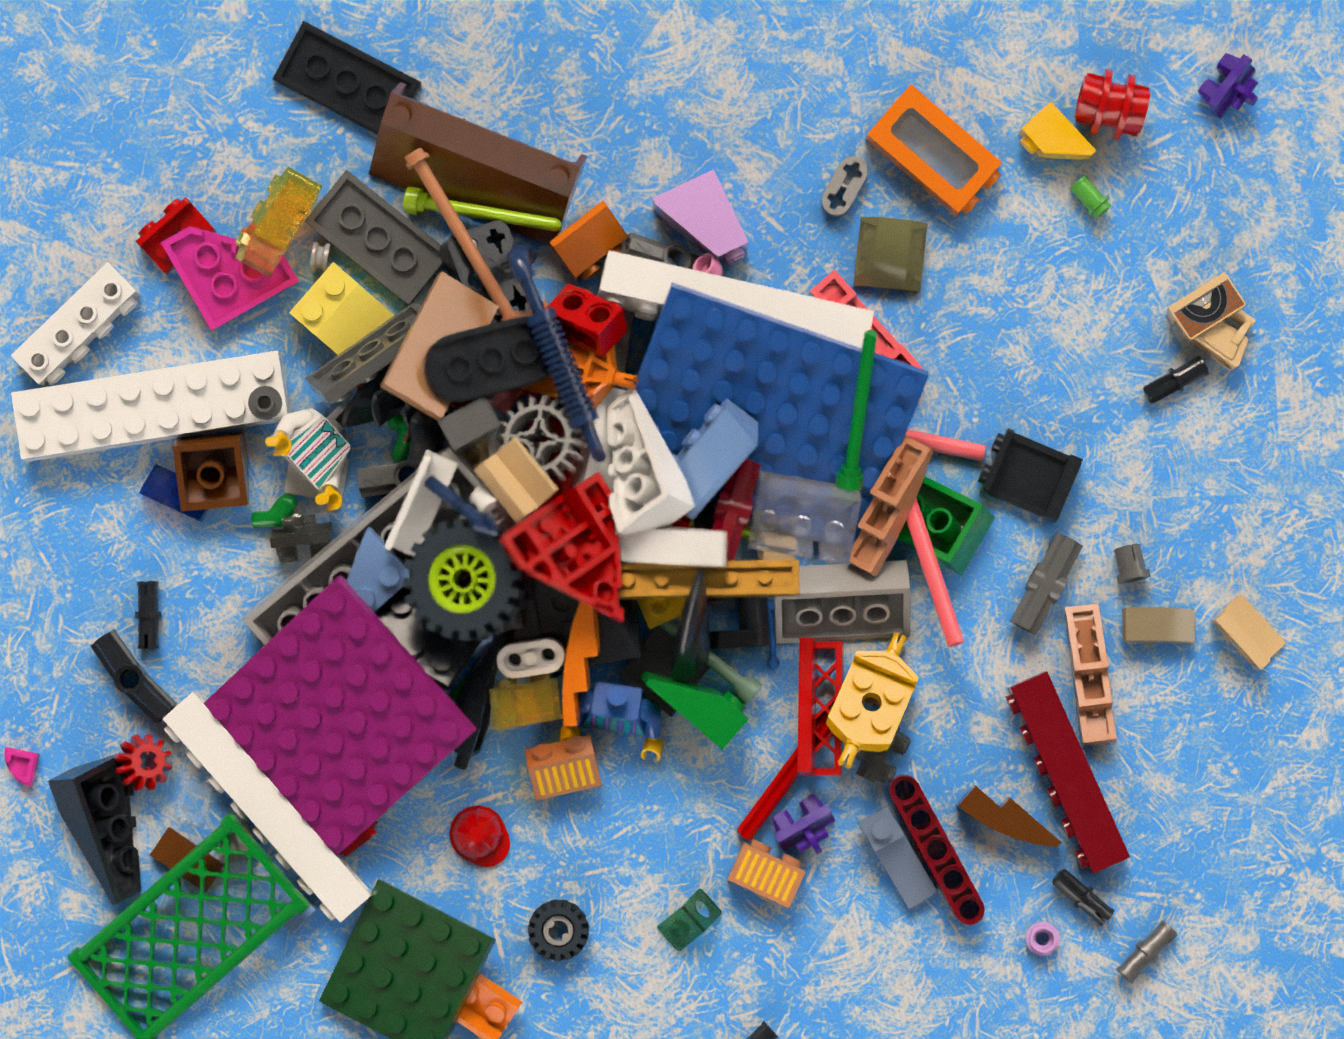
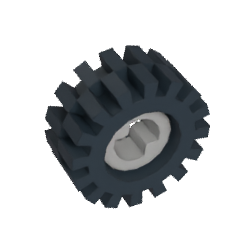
(545, 918)

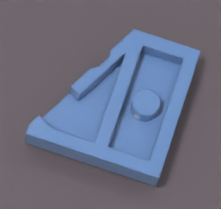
(376, 571)

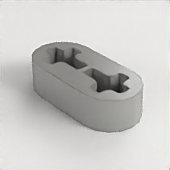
(850, 191)

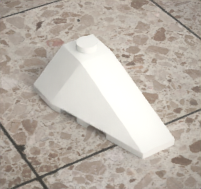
(645, 476)

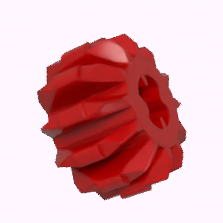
(131, 762)

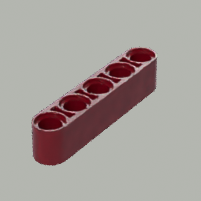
(941, 865)

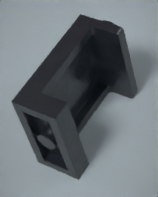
(1029, 475)

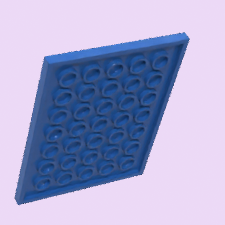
(782, 377)

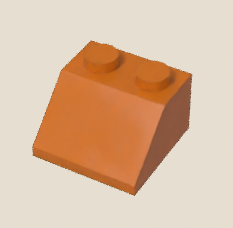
(588, 242)

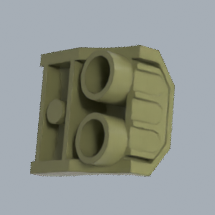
(890, 253)

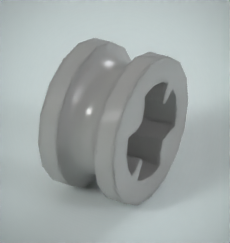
(320, 257)

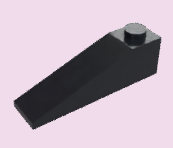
(100, 820)

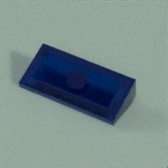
(163, 488)

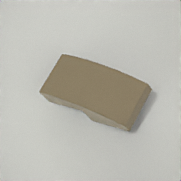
(1157, 625)

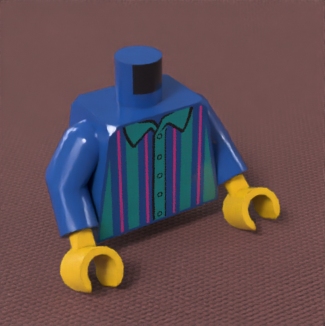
(619, 710)

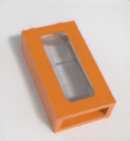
(934, 151)

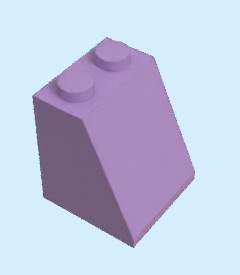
(704, 217)

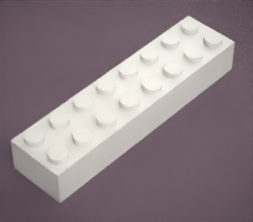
(643, 285)
(146, 406)

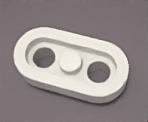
(531, 657)

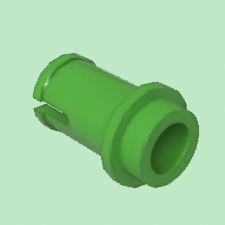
(1090, 197)

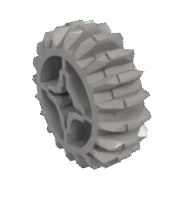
(541, 415)

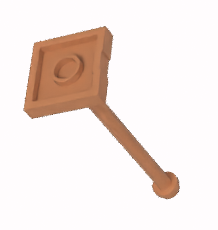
(417, 160)

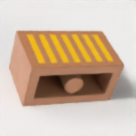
(563, 767)
(766, 873)

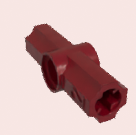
(735, 504)

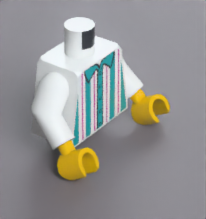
(314, 450)

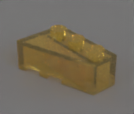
(277, 221)

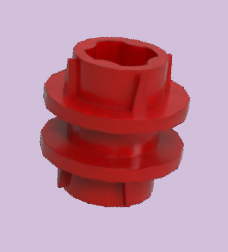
(1112, 104)

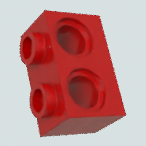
(589, 319)

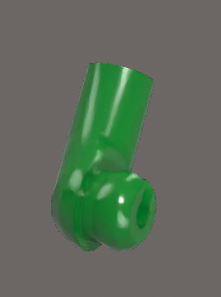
(281, 508)

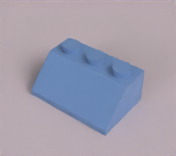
(715, 451)

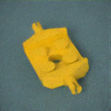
(875, 676)

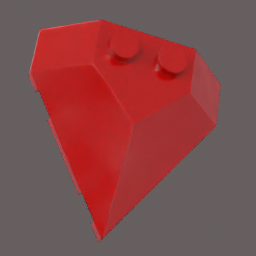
(573, 546)

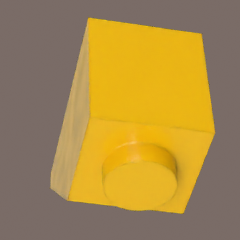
(1054, 136)

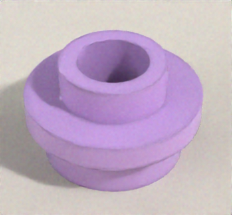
(1053, 938)

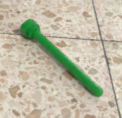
(850, 475)

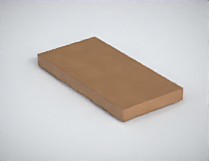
(446, 310)

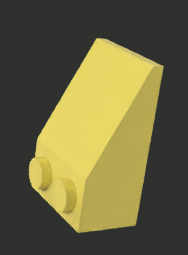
(339, 310)

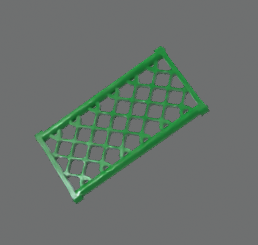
(298, 904)

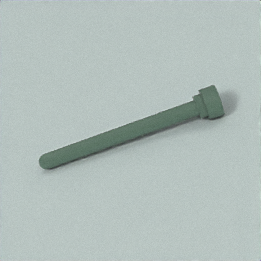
(743, 686)

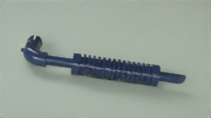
(556, 351)

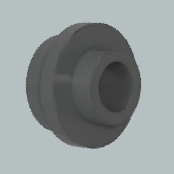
(273, 410)

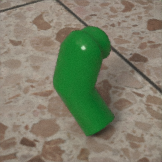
(401, 449)

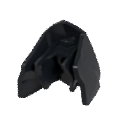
(379, 405)

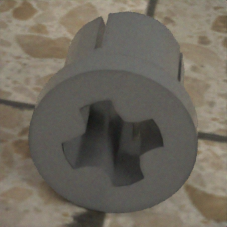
(1130, 564)

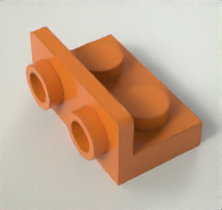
(488, 1009)

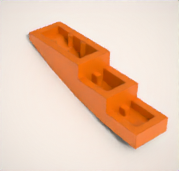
(583, 643)

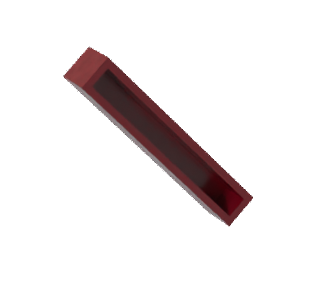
(1068, 772)

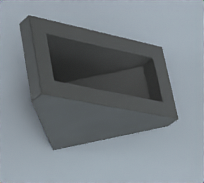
(469, 425)

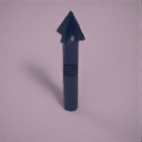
(481, 521)

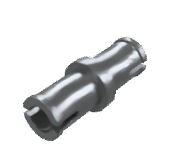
(1147, 951)

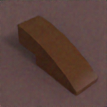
(1007, 818)

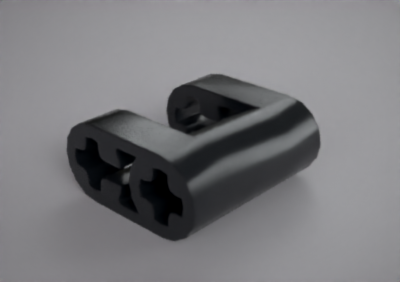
(753, 626)

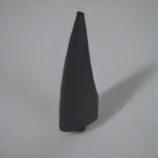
(692, 634)
(475, 700)

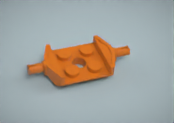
(598, 374)

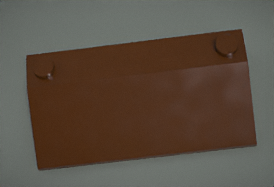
(474, 163)

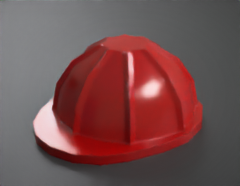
(480, 836)

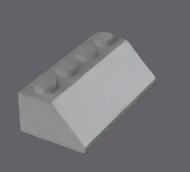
(845, 604)

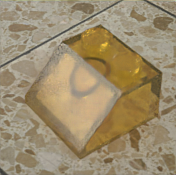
(527, 702)

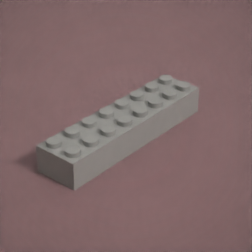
(338, 556)

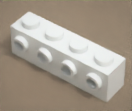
(76, 325)

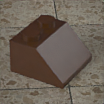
(212, 471)

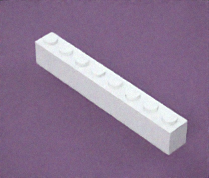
(267, 808)

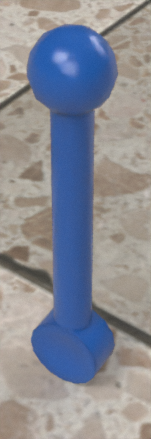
(773, 662)

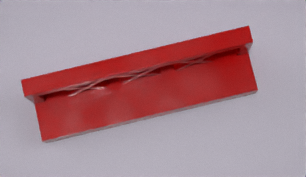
(807, 706)

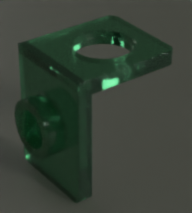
(687, 923)

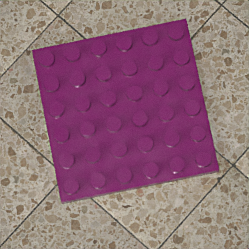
(339, 715)

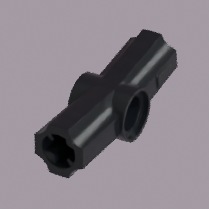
(117, 661)

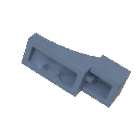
(897, 857)

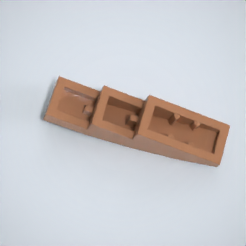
(892, 503)
(1090, 675)

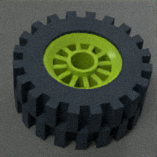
(464, 620)

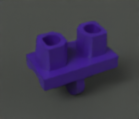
(1234, 89)
(806, 831)

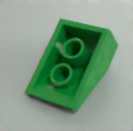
(953, 524)
(704, 707)

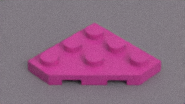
(217, 279)

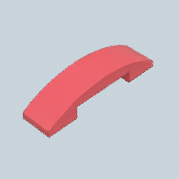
(836, 289)

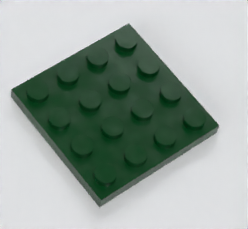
(406, 967)

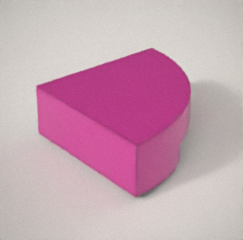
(22, 764)

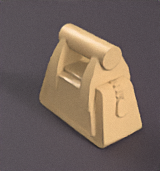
(1225, 342)

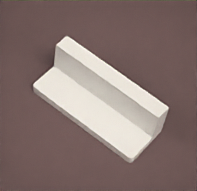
(420, 503)

